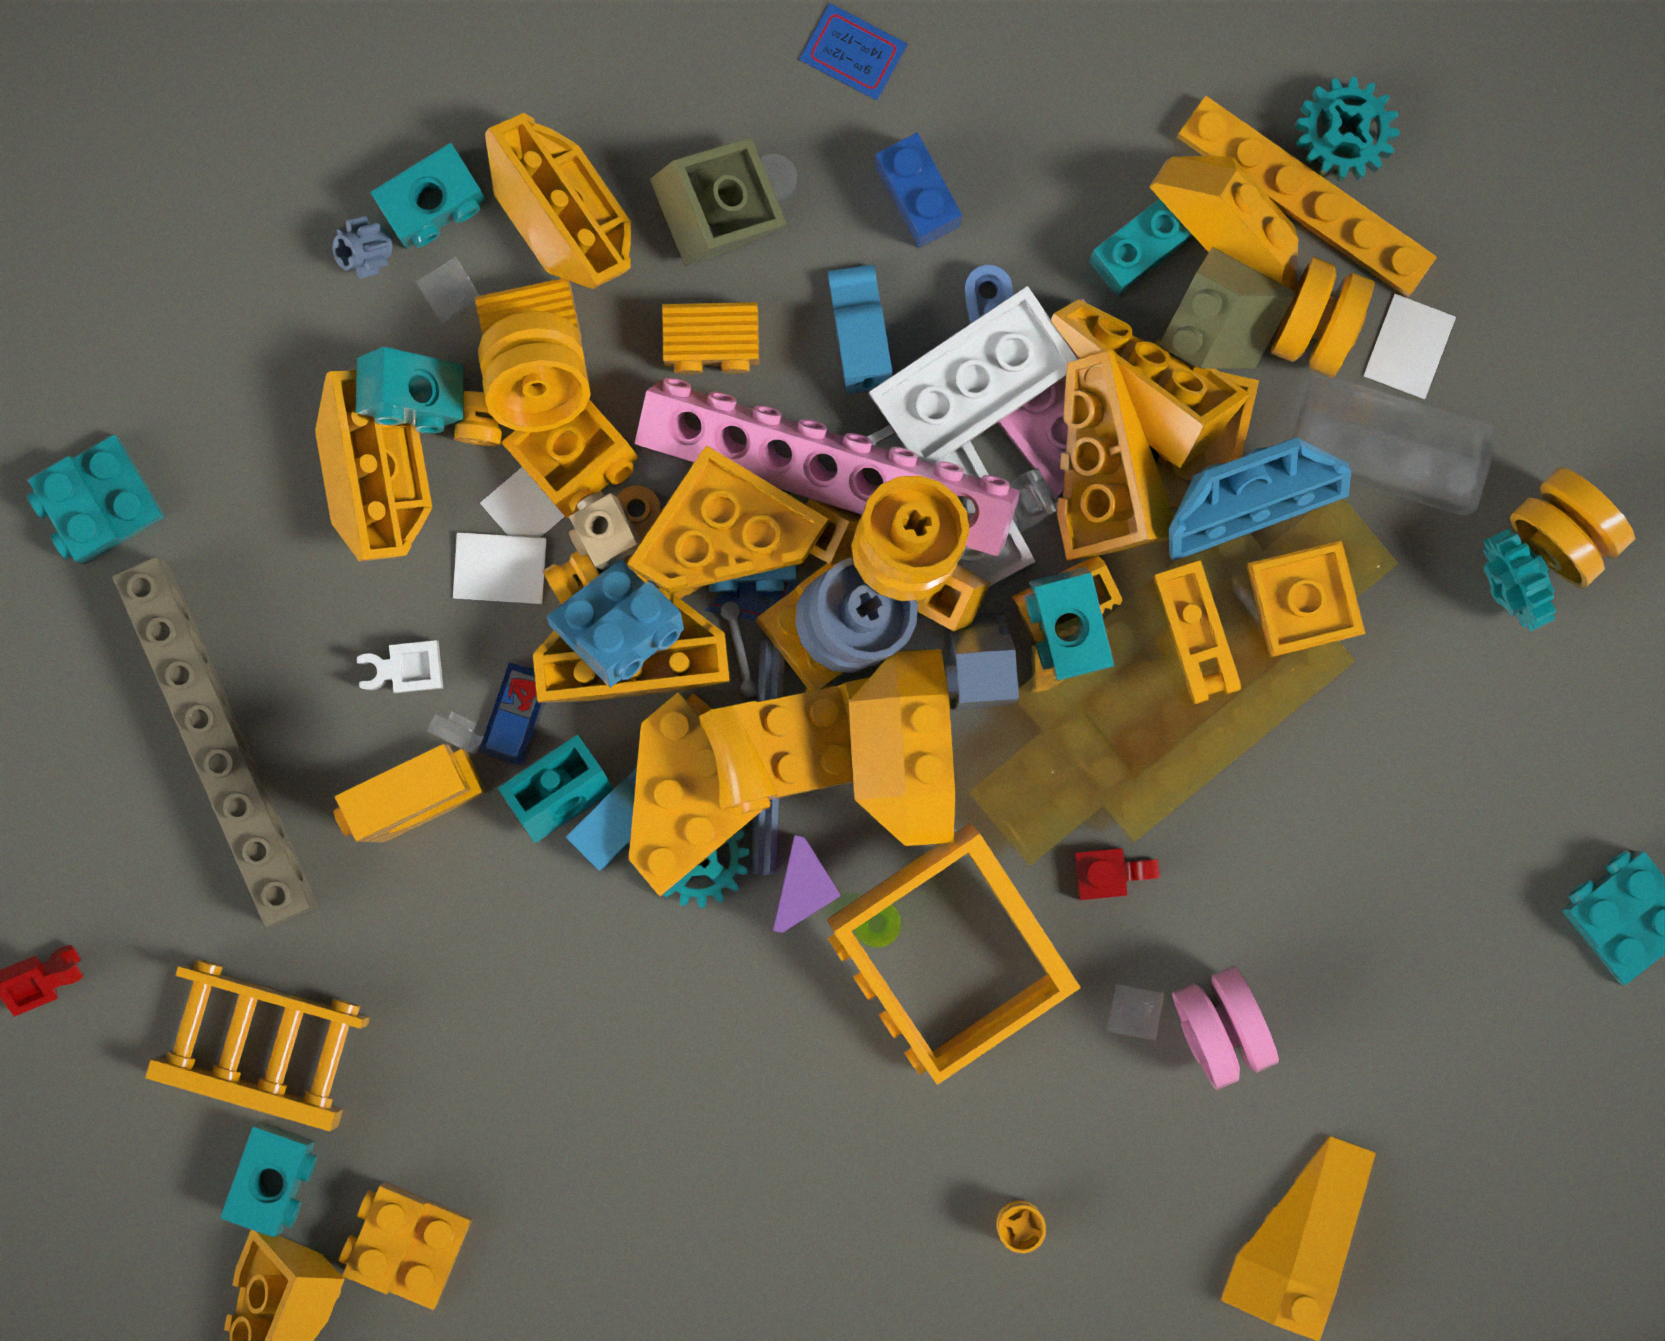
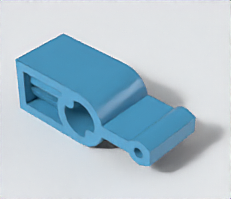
(860, 328)
(608, 826)

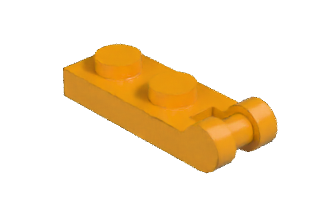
(1196, 630)

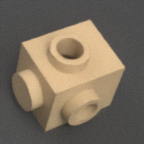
(603, 530)

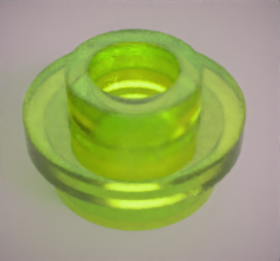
(885, 937)

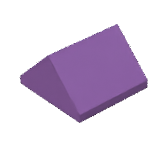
(805, 887)

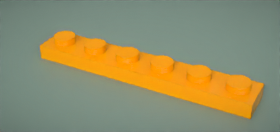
(1310, 198)

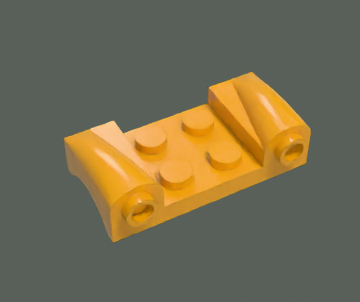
(781, 746)

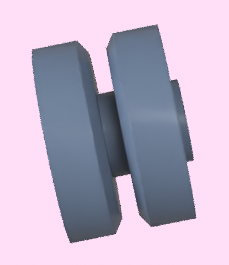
(850, 623)

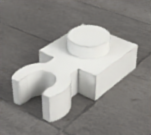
(410, 667)

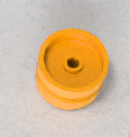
(1327, 319)
(533, 371)
(1572, 527)
(910, 538)

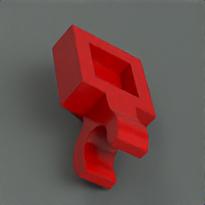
(1105, 873)
(35, 984)

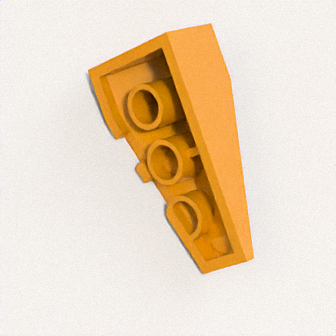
(1175, 402)
(1299, 1252)
(282, 1291)

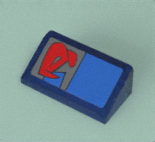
(513, 717)

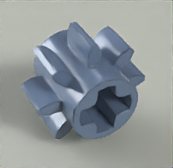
(362, 247)

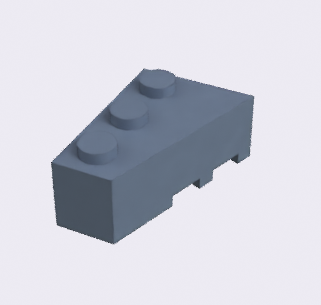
(982, 664)

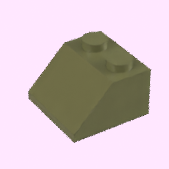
(717, 201)
(1226, 315)

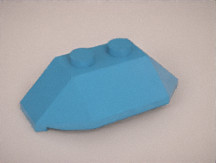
(1255, 493)

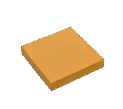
(1305, 599)

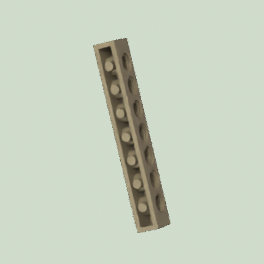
(215, 742)

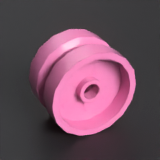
(1228, 1026)

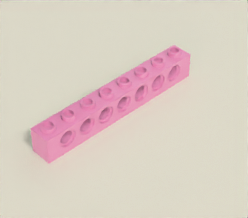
(665, 430)

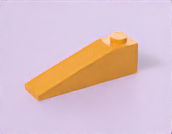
(1110, 477)

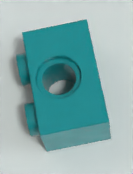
(402, 194)
(1139, 247)
(409, 389)
(1088, 646)
(556, 788)
(249, 1201)

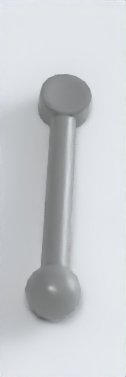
(730, 612)

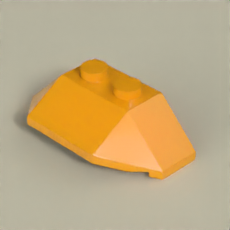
(558, 202)
(1229, 213)
(370, 474)
(690, 663)
(905, 748)

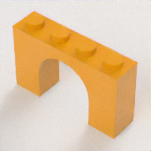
(408, 795)

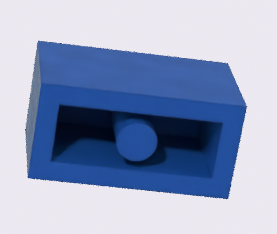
(918, 190)

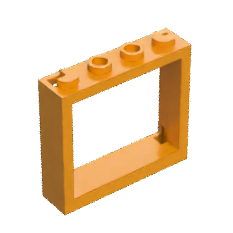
(997, 1024)

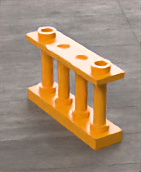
(224, 1079)

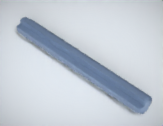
(766, 822)

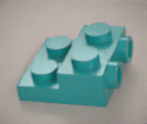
(94, 500)
(1622, 914)

